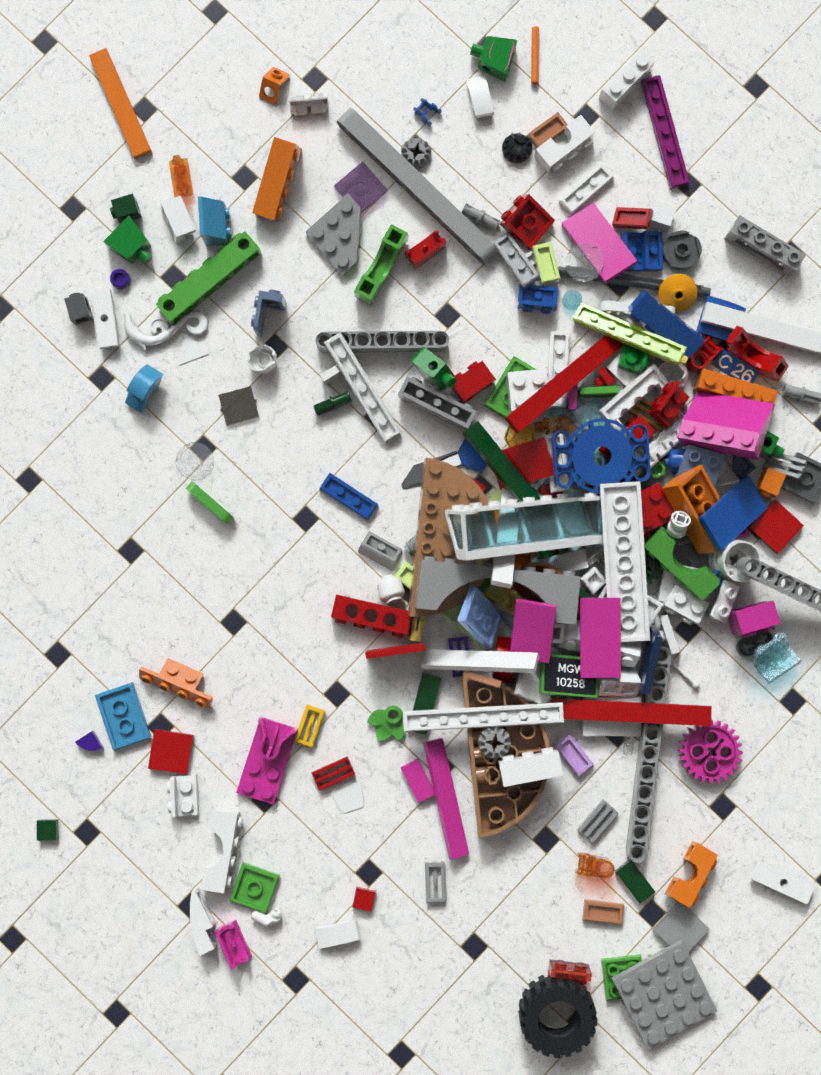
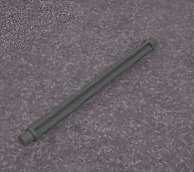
(639, 282)

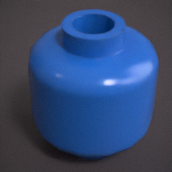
(674, 460)

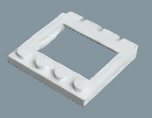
(629, 397)

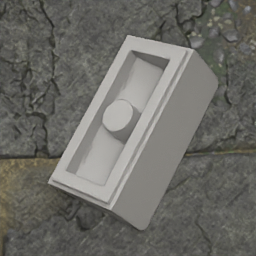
(380, 550)

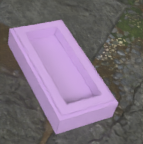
(574, 755)

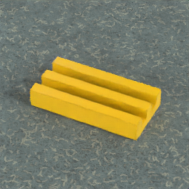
(304, 742)

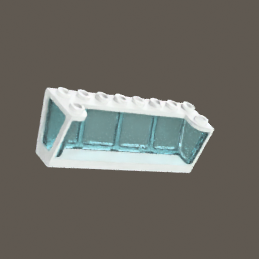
(525, 525)

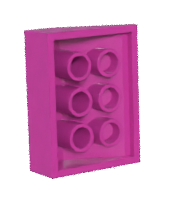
(726, 424)

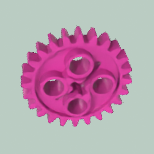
(722, 765)

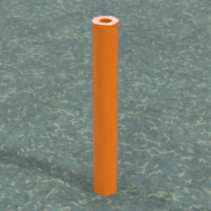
(535, 56)

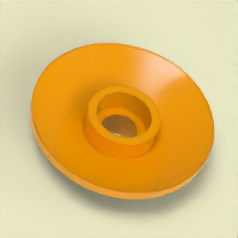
(674, 284)

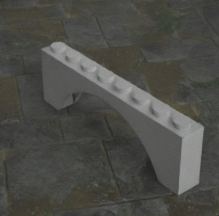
(440, 579)

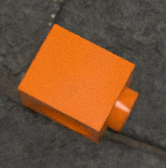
(770, 483)

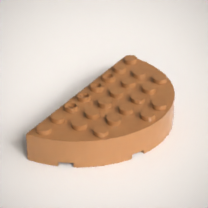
(440, 489)
(498, 805)

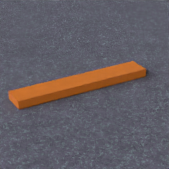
(120, 103)

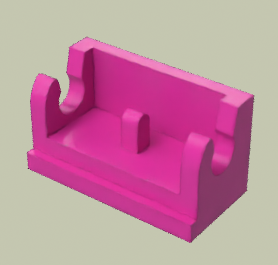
(233, 944)

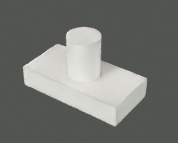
(668, 634)

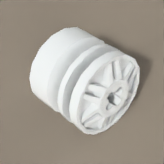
(735, 550)

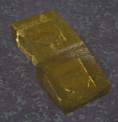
(504, 596)

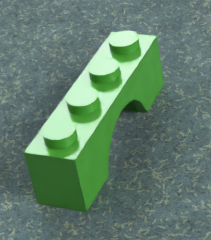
(386, 257)
(699, 581)

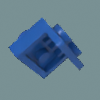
(537, 298)

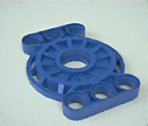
(581, 450)

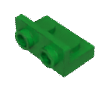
(633, 360)

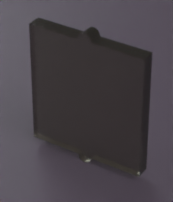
(238, 405)

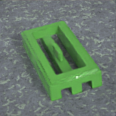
(594, 392)

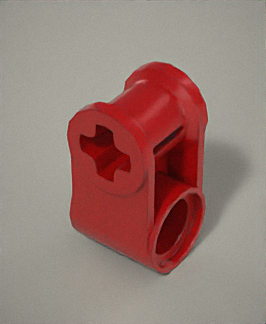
(704, 354)

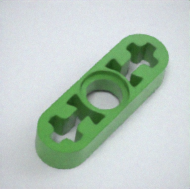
(209, 502)

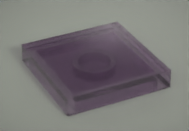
(361, 186)

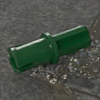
(332, 403)

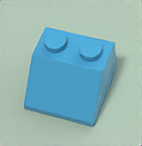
(214, 221)

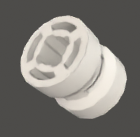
(678, 524)

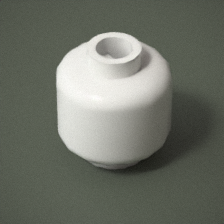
(391, 589)

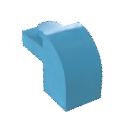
(142, 386)

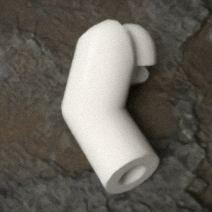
(268, 919)

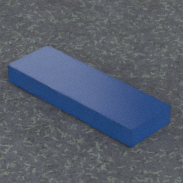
(348, 496)

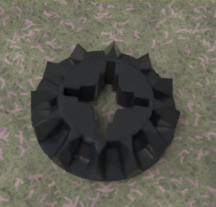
(514, 155)

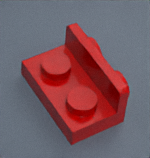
(669, 404)

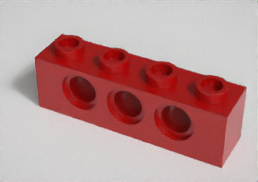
(342, 604)

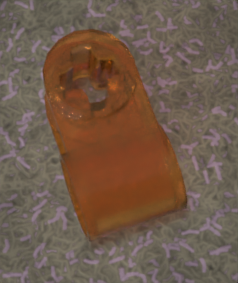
(592, 865)

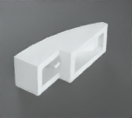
(201, 922)

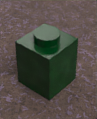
(124, 207)

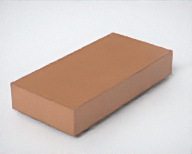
(548, 129)
(484, 679)
(603, 911)

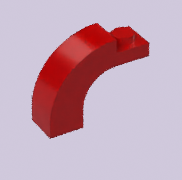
(767, 363)

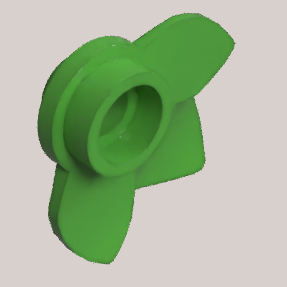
(386, 725)

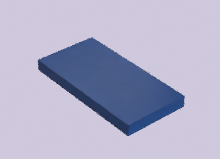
(733, 513)

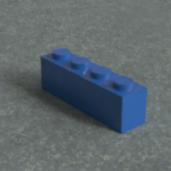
(664, 322)

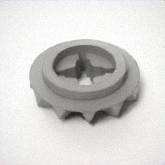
(421, 159)
(500, 750)

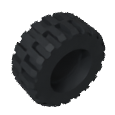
(557, 1040)

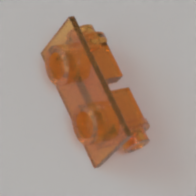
(180, 176)

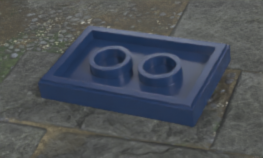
(650, 660)

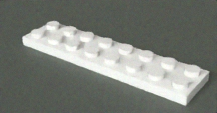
(625, 556)

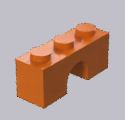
(702, 862)

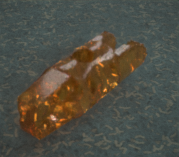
(549, 425)

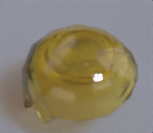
(523, 436)

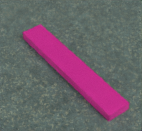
(446, 798)

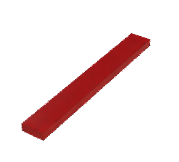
(562, 383)
(636, 712)

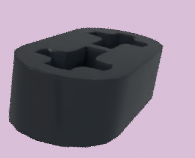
(752, 639)

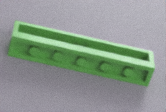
(209, 277)

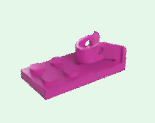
(267, 760)

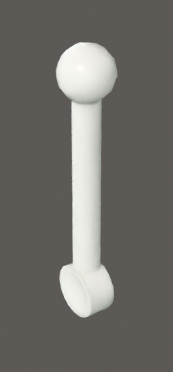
(695, 684)

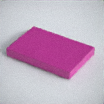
(533, 628)

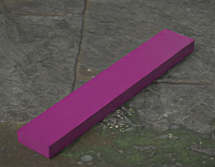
(665, 132)

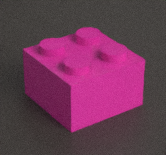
(754, 617)

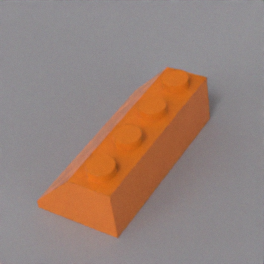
(694, 495)

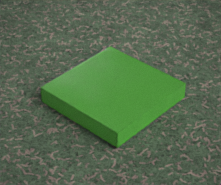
(254, 887)

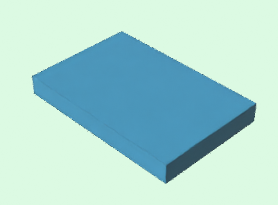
(123, 716)

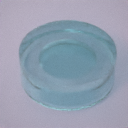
(572, 299)
(557, 411)

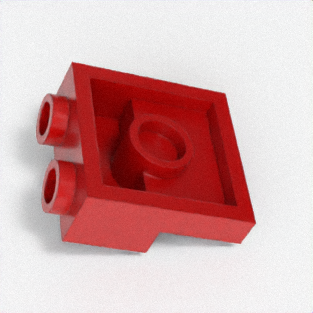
(526, 220)

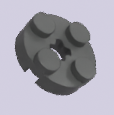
(687, 241)

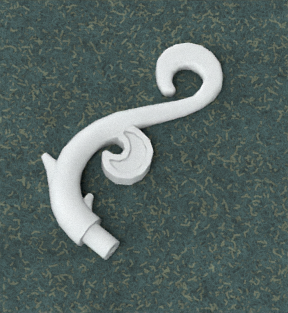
(142, 340)

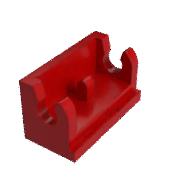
(426, 249)

